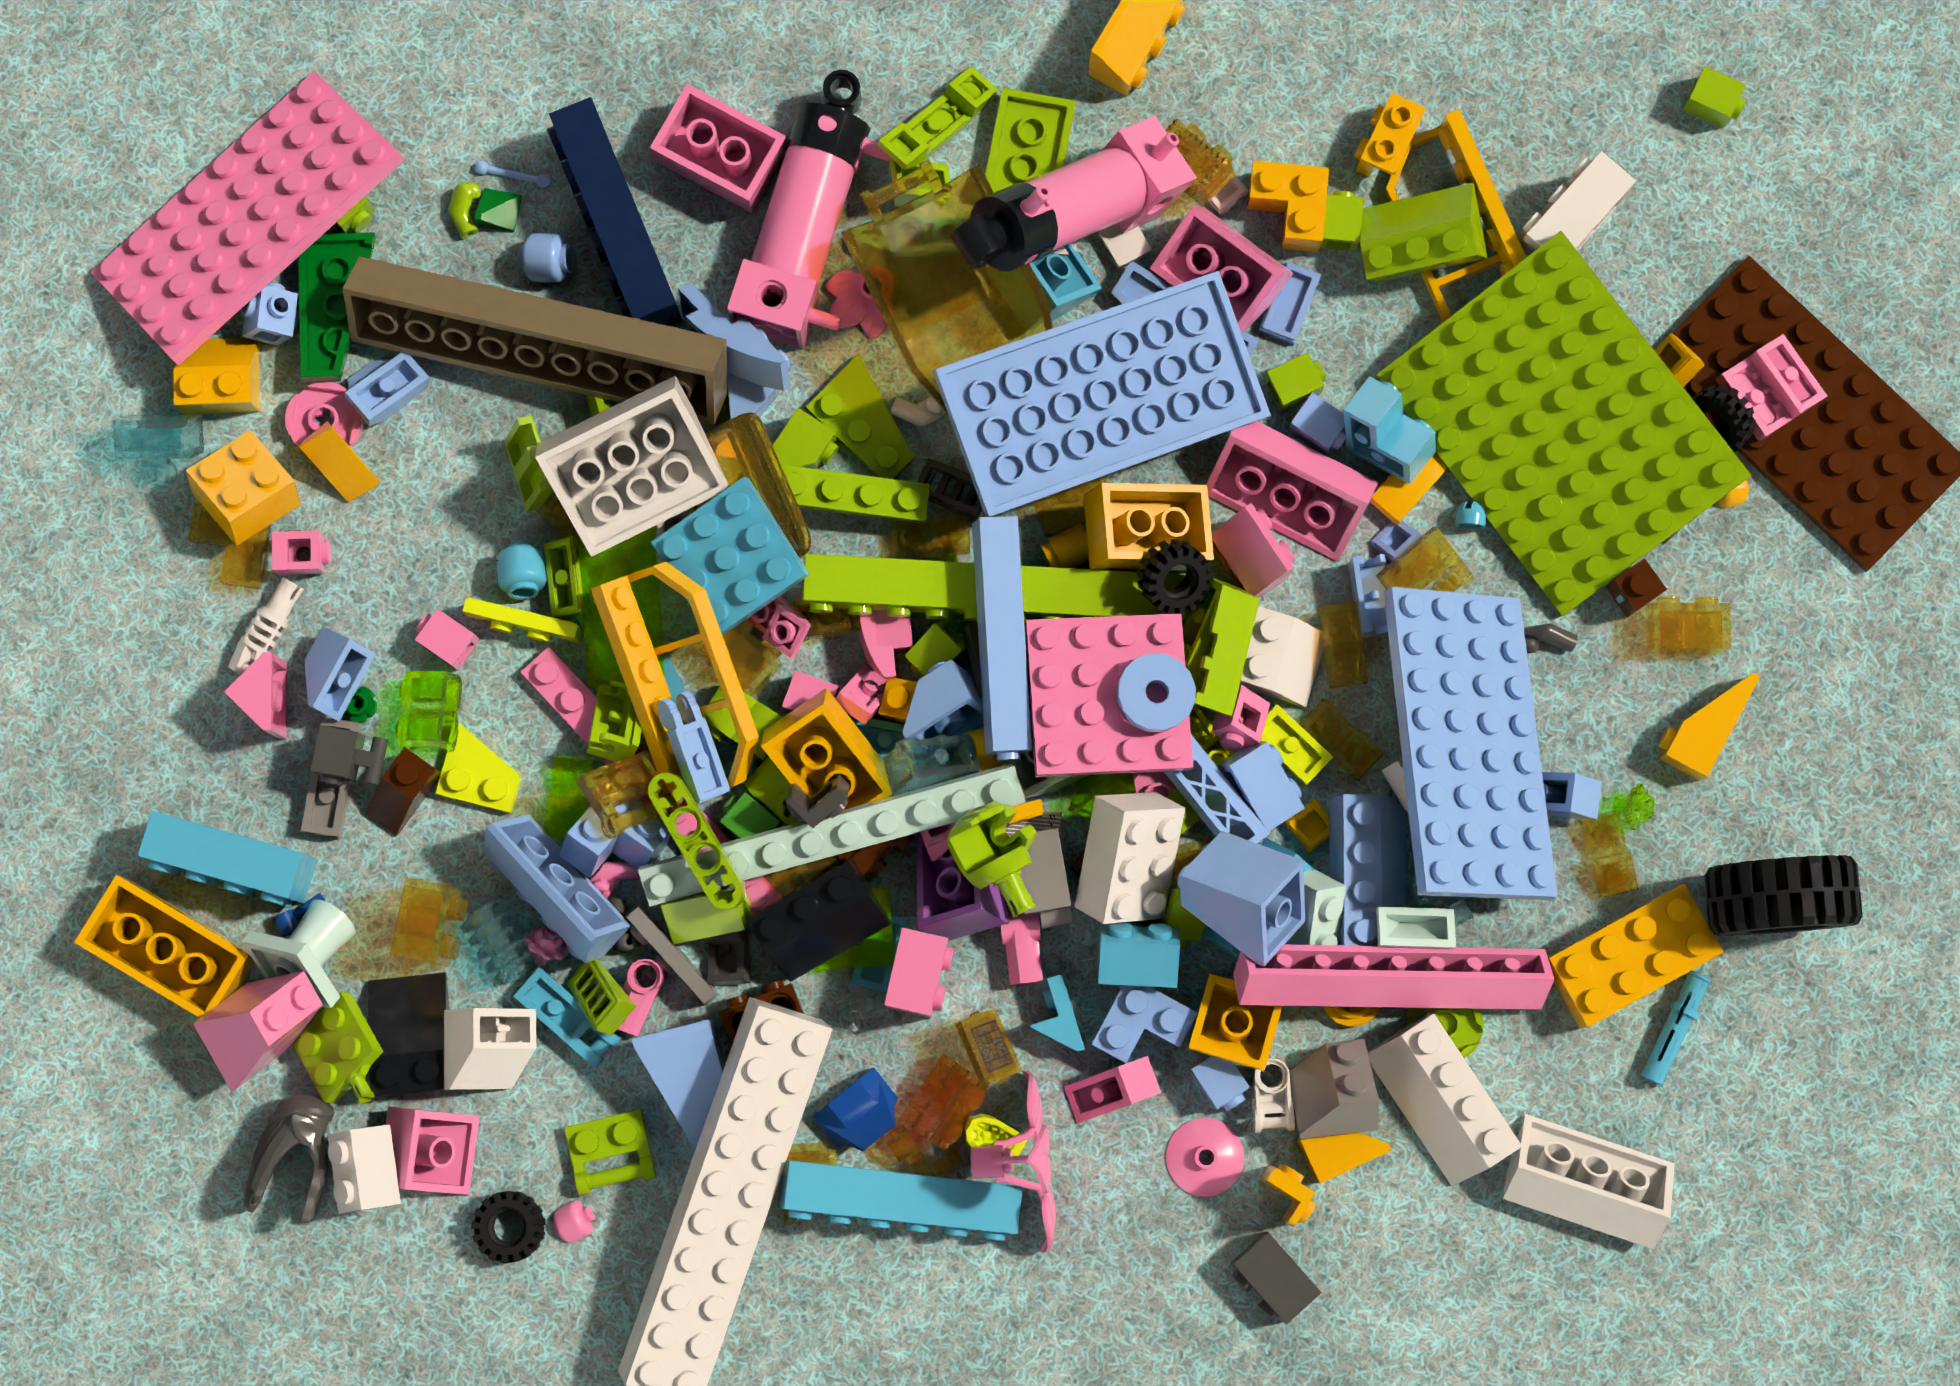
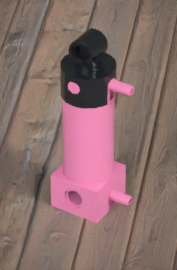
(1121, 185)
(803, 216)

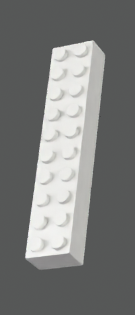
(725, 1197)

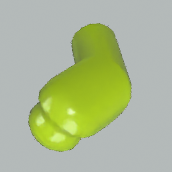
(459, 208)

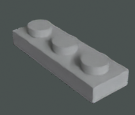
(327, 803)
(671, 957)

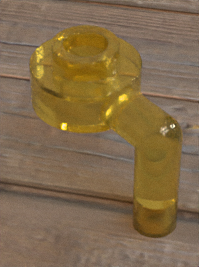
(905, 1147)

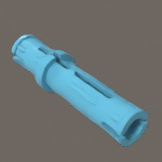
(1694, 986)

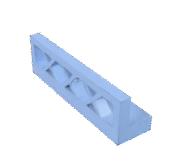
(1216, 798)

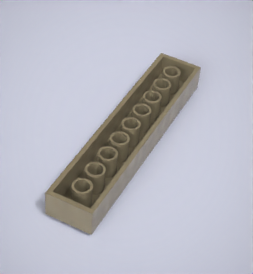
(530, 336)

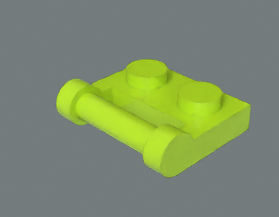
(606, 1139)

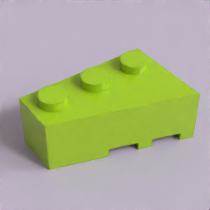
(1218, 642)

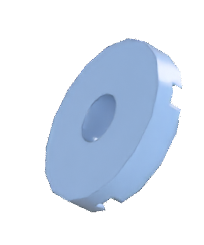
(1172, 676)

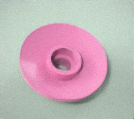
(1184, 1162)

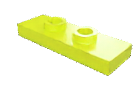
(506, 618)

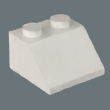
(1282, 657)
(363, 1169)

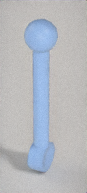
(542, 180)

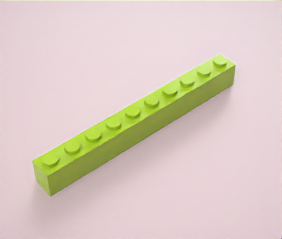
(950, 588)

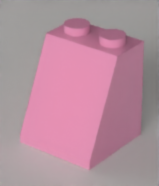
(257, 1024)

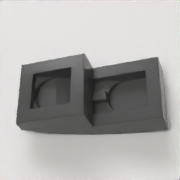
(729, 959)

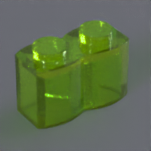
(429, 711)

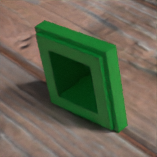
(498, 209)

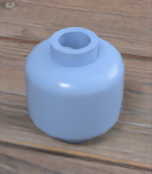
(547, 257)

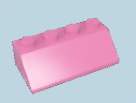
(1294, 485)

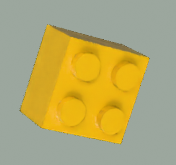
(243, 487)

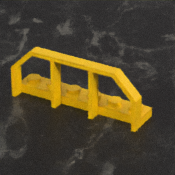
(1468, 169)
(645, 677)

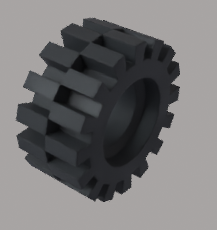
(1731, 409)
(1189, 589)
(484, 1226)

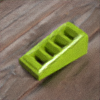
(620, 1004)

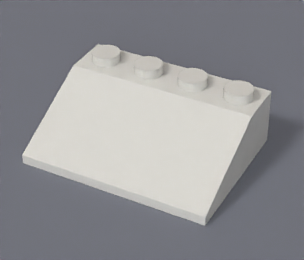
(632, 466)

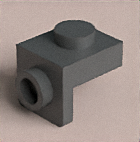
(827, 801)

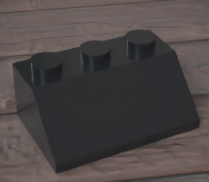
(818, 920)

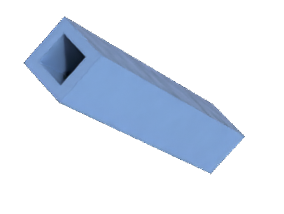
(1001, 637)

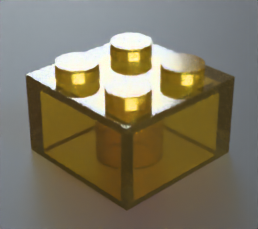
(429, 922)

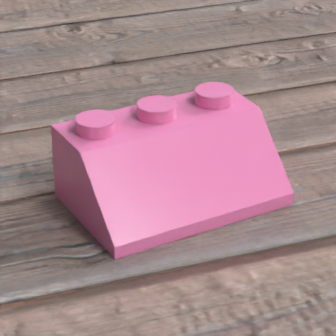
(1210, 245)

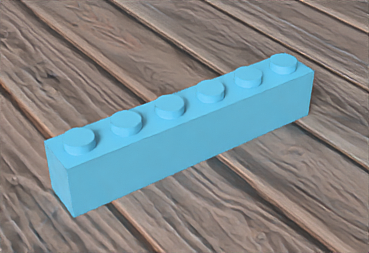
(900, 1197)

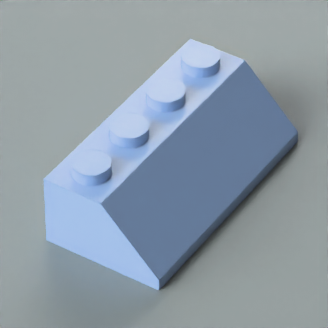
(1369, 859)
(554, 887)

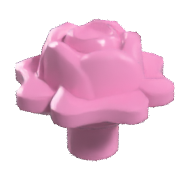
(545, 945)

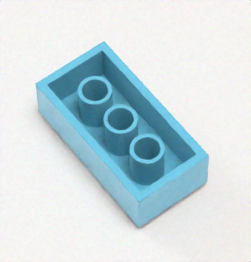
(219, 855)

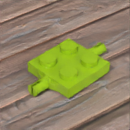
(339, 1050)

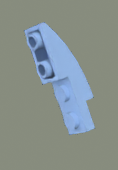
(748, 348)

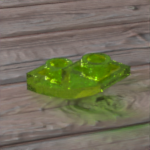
(566, 800)

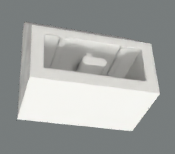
(487, 1047)

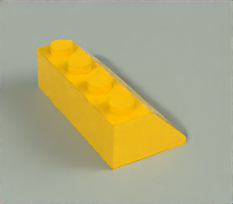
(1130, 40)

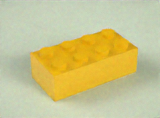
(164, 947)
(1633, 956)

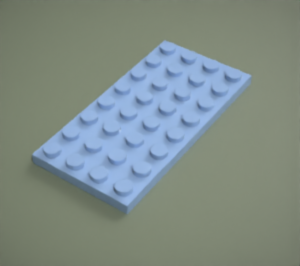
(1101, 393)
(1469, 745)

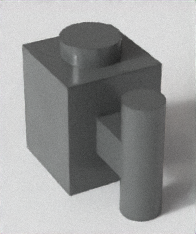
(341, 753)

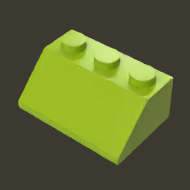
(1422, 233)

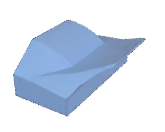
(385, 387)

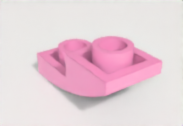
(782, 626)

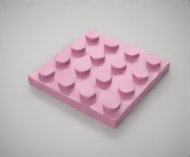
(1074, 694)

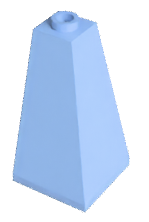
(686, 1070)

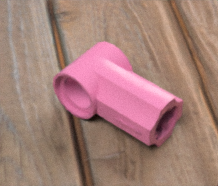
(1022, 948)
(641, 996)

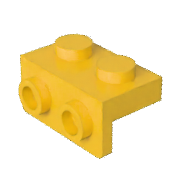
(1391, 137)
(1289, 1183)

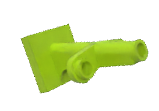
(521, 450)

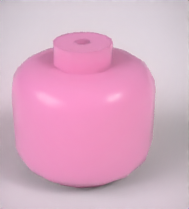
(573, 1221)

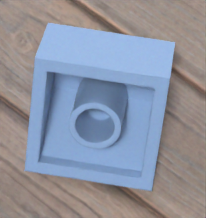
(944, 703)

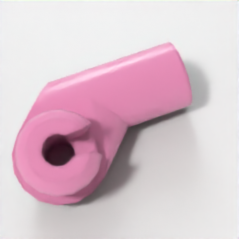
(611, 874)

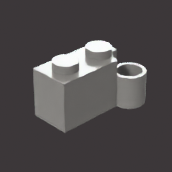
(1047, 880)

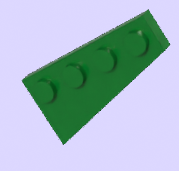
(322, 305)

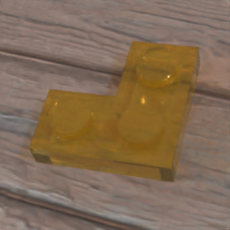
(243, 563)

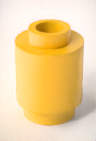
(1067, 548)

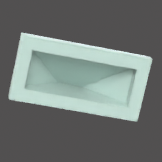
(1415, 927)

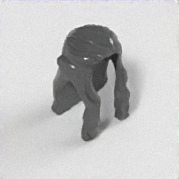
(295, 1121)

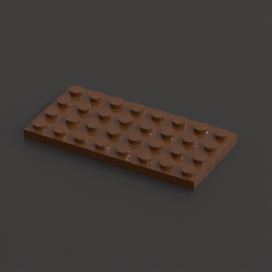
(1855, 459)

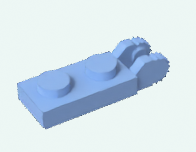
(693, 747)

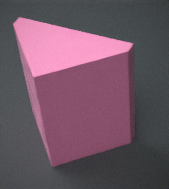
(263, 693)

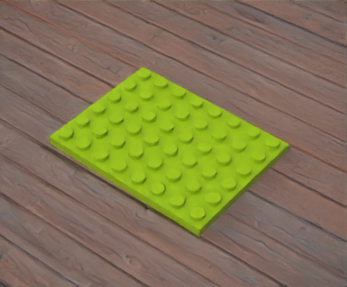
(1564, 424)

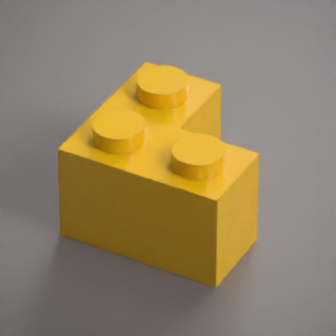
(1297, 193)

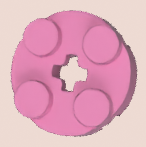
(312, 403)

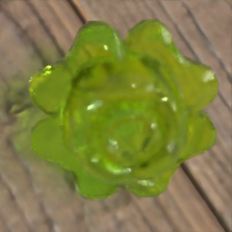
(1636, 806)

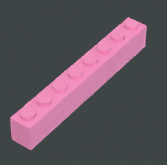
(1396, 977)

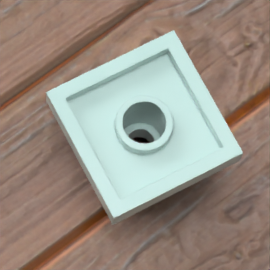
(307, 949)

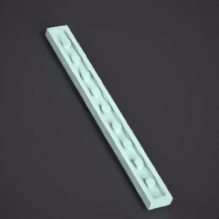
(846, 832)

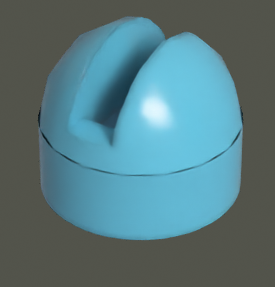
(1470, 516)

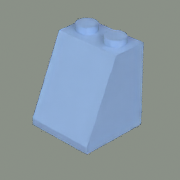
(1245, 894)

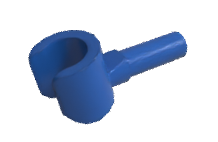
(288, 920)

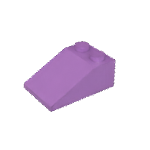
(949, 902)

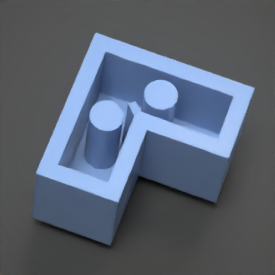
(588, 847)
(1137, 1011)

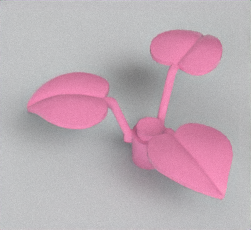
(997, 1161)

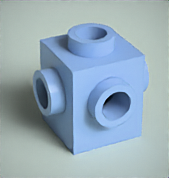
(271, 315)

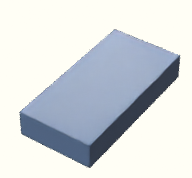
(1289, 308)

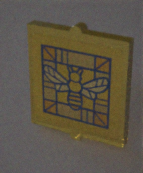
(988, 1047)

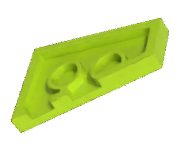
(862, 420)

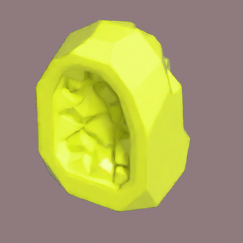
(985, 1130)

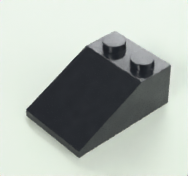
(409, 1027)

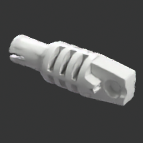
(266, 626)

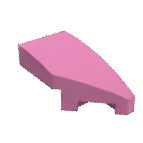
(878, 657)

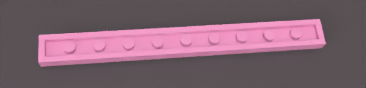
(576, 706)

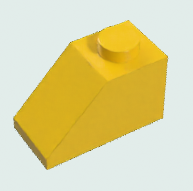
(1339, 1153)

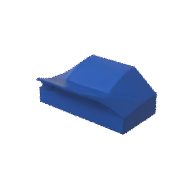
(859, 1112)

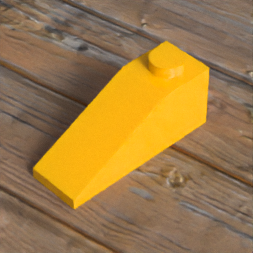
(1701, 736)

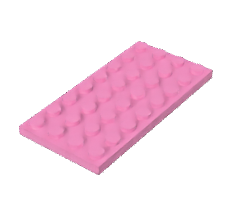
(247, 217)

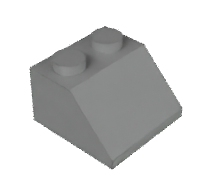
(1335, 1091)

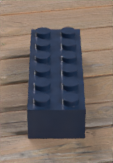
(612, 210)

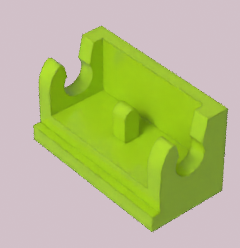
(614, 725)
(697, 918)

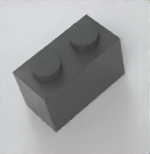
(1274, 1278)

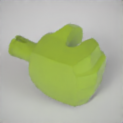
(991, 856)

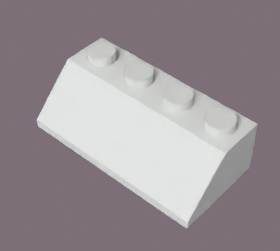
(1443, 1099)
(1590, 1182)

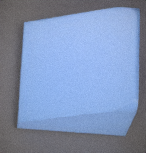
(1395, 539)

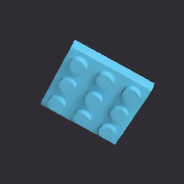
(733, 553)

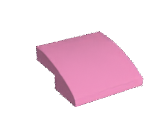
(1774, 384)

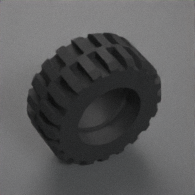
(1783, 895)

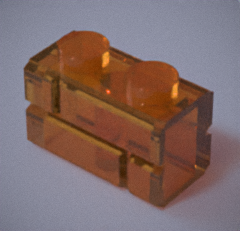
(944, 1102)

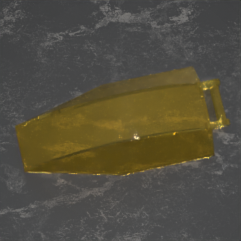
(925, 285)

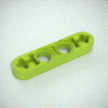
(693, 843)

